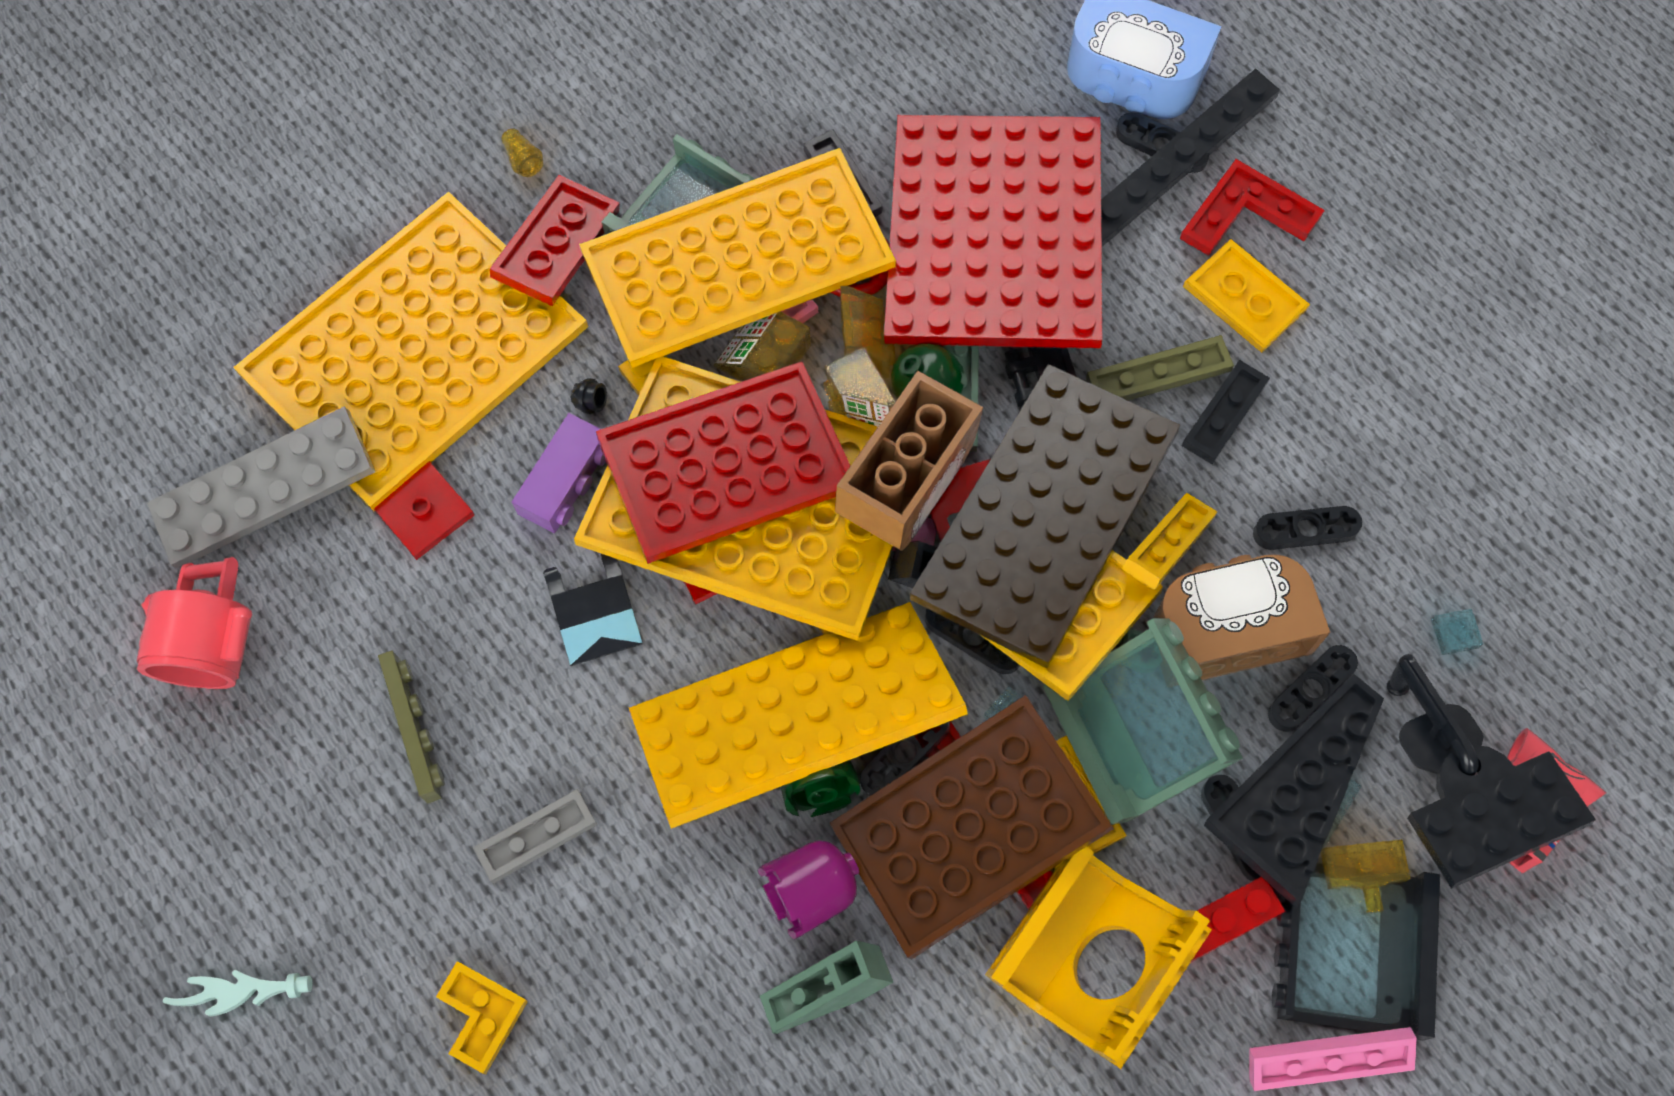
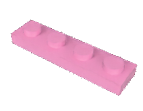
(1332, 1059)

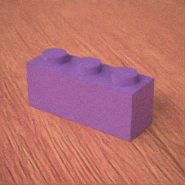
(560, 475)

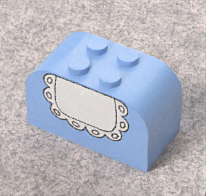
(1140, 55)

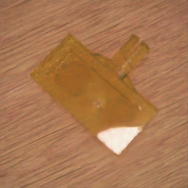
(1366, 868)

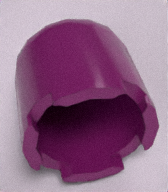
(810, 885)

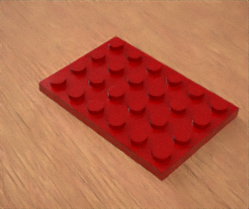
(724, 461)

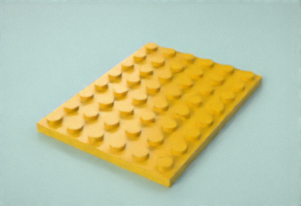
(411, 345)
(796, 565)

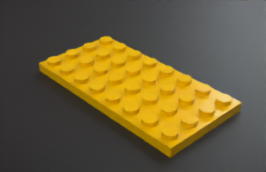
(736, 257)
(794, 714)

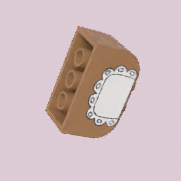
(909, 461)
(1245, 613)

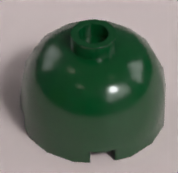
(929, 360)
(825, 790)

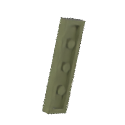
(1164, 369)
(416, 741)

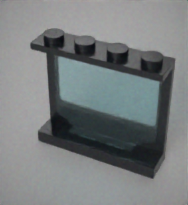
(1359, 965)

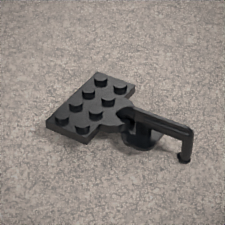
(1486, 815)

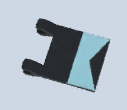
(596, 616)

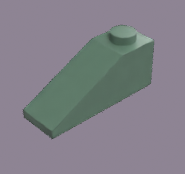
(827, 986)

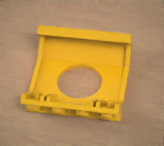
(1072, 909)

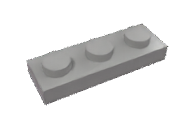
(534, 836)

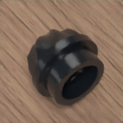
(589, 396)

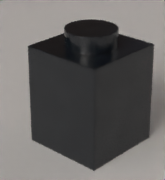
(910, 563)

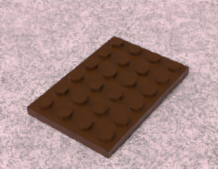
(970, 827)

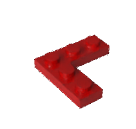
(1249, 189)

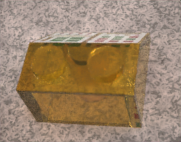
(764, 347)
(857, 389)

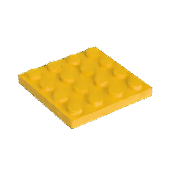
(1101, 623)

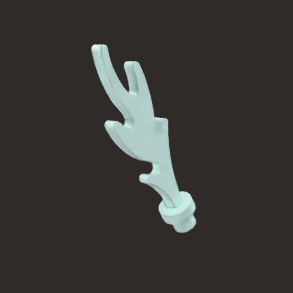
(233, 995)

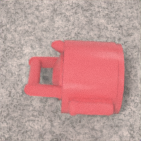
(195, 634)

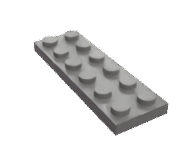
(260, 487)

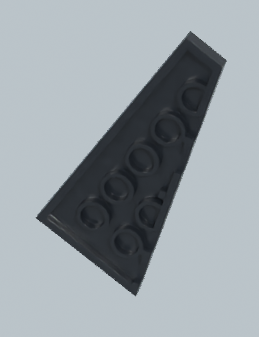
(1292, 799)

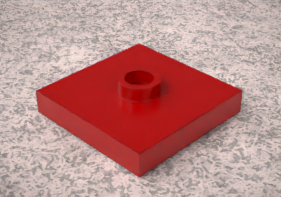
(423, 511)

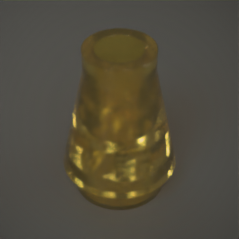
(523, 155)

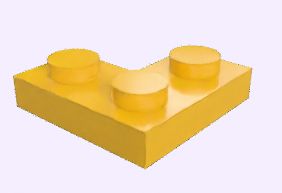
(490, 1012)

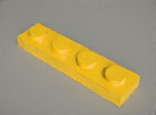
(1169, 541)

